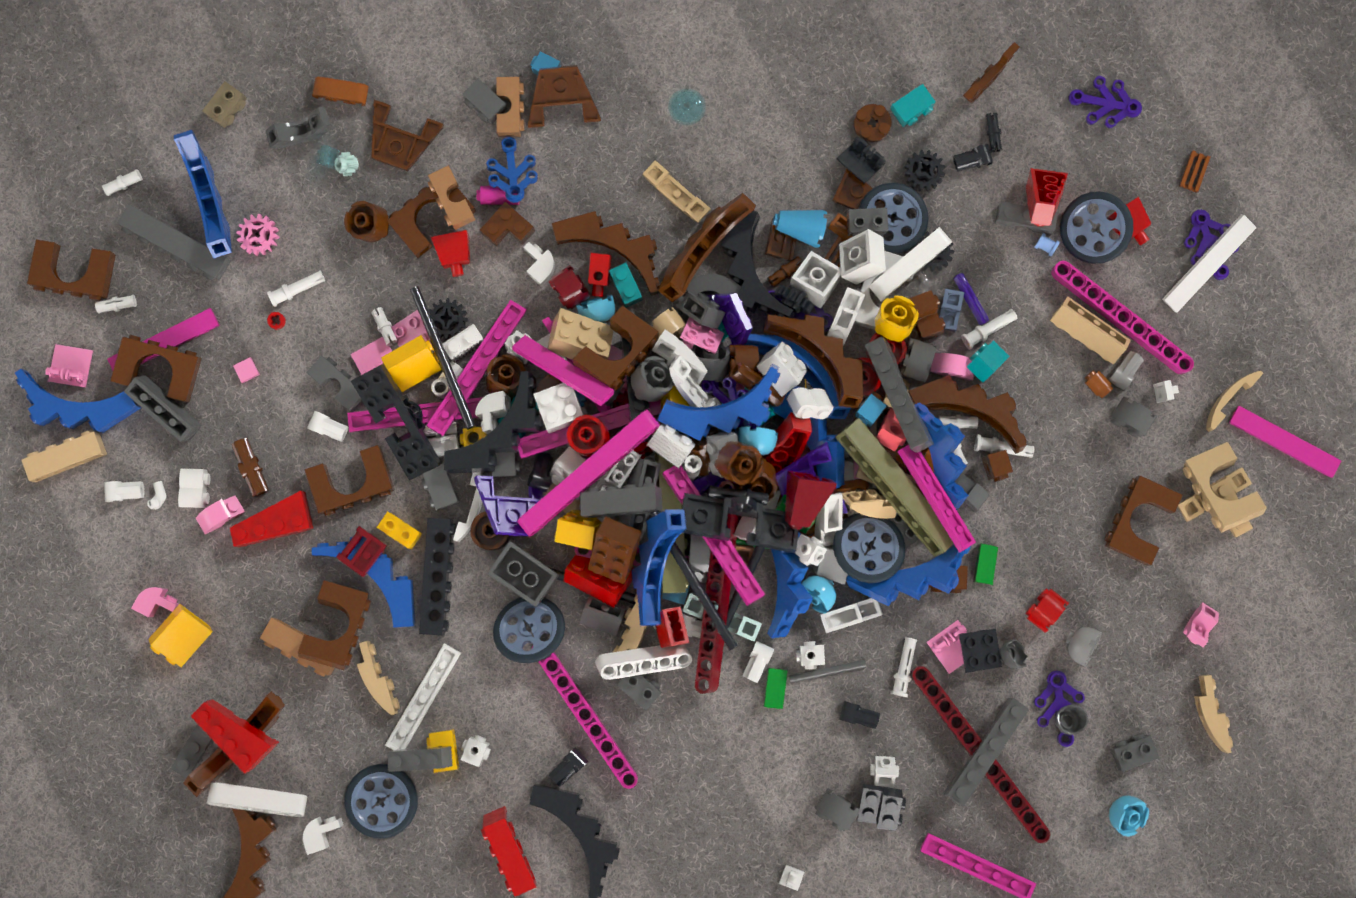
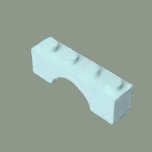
(739, 625)

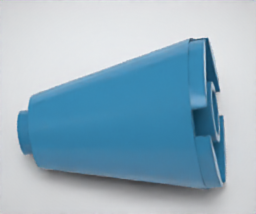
(802, 225)

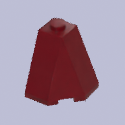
(805, 498)

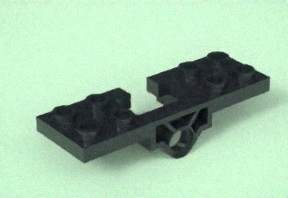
(412, 448)
(709, 517)

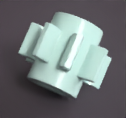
(346, 164)

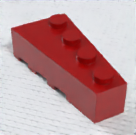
(1044, 194)
(790, 442)
(276, 521)
(234, 735)
(508, 852)

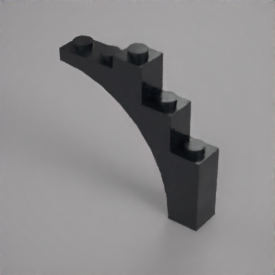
(739, 243)
(504, 438)
(597, 851)

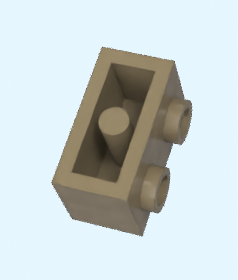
(225, 105)

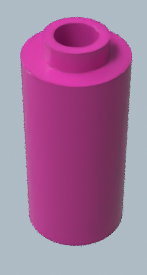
(493, 196)

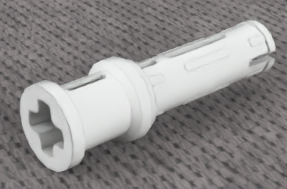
(288, 291)
(982, 332)
(994, 445)
(692, 467)
(902, 677)

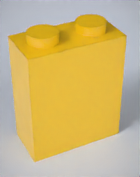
(412, 363)
(179, 636)

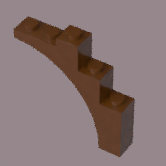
(700, 244)
(637, 251)
(809, 334)
(973, 400)
(219, 763)
(253, 856)

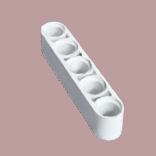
(910, 264)
(642, 661)
(257, 799)

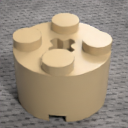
(670, 321)

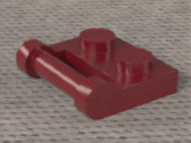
(366, 555)

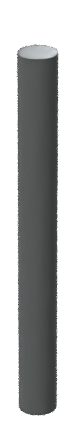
(827, 671)

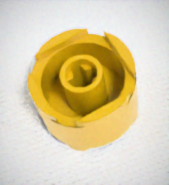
(896, 318)

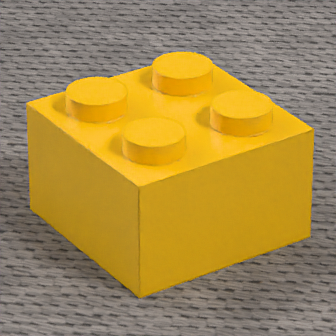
(577, 530)

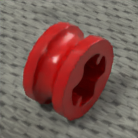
(270, 322)

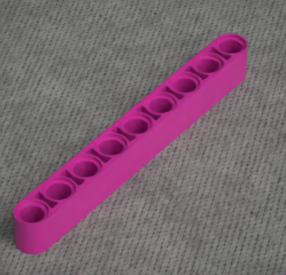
(1131, 318)
(588, 473)
(588, 723)

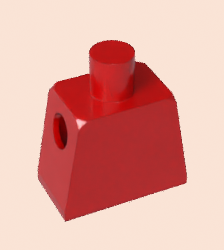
(1140, 221)
(453, 251)
(602, 264)
(672, 628)

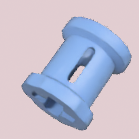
(1047, 244)

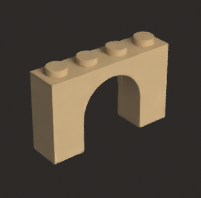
(1224, 513)

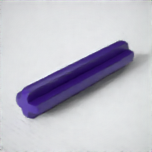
(971, 299)

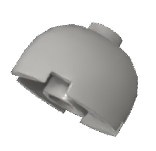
(1083, 644)

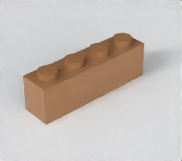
(288, 641)

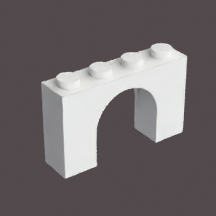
(868, 310)

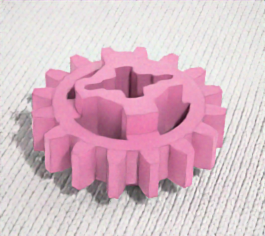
(264, 229)

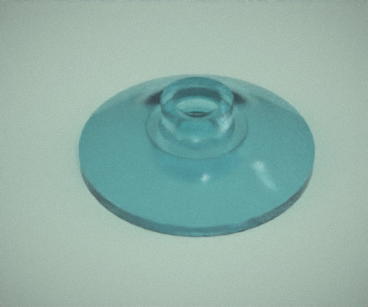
(689, 115)

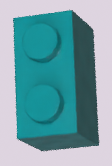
(913, 105)
(625, 285)
(987, 360)

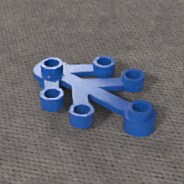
(512, 172)

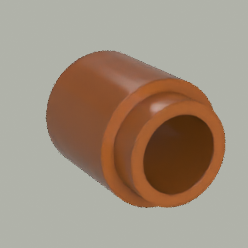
(1098, 383)

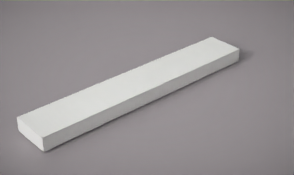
(1209, 263)
(423, 698)

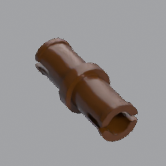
(785, 271)

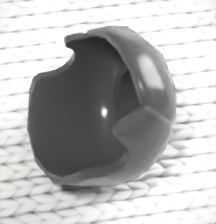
(1013, 654)
(1071, 719)

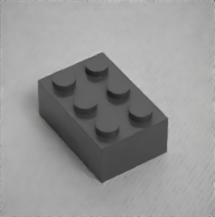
(523, 574)

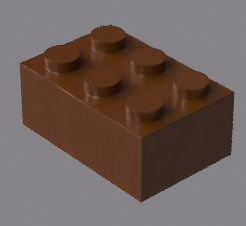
(614, 550)

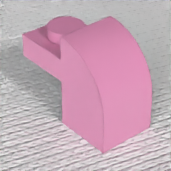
(952, 365)
(219, 513)
(150, 600)
(1201, 624)

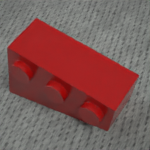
(594, 584)

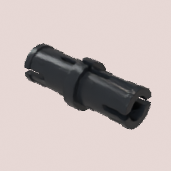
(994, 132)

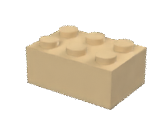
(573, 332)

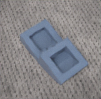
(951, 308)

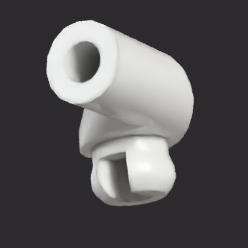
(159, 497)

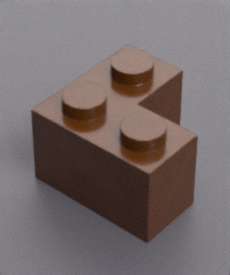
(507, 221)
(929, 323)

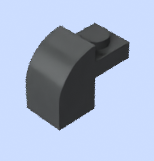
(976, 493)

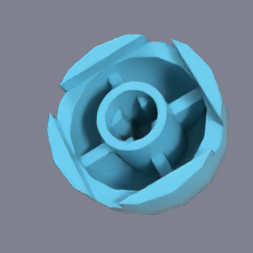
(598, 309)
(760, 438)
(822, 592)
(1128, 814)

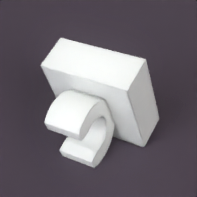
(1165, 391)
(791, 877)

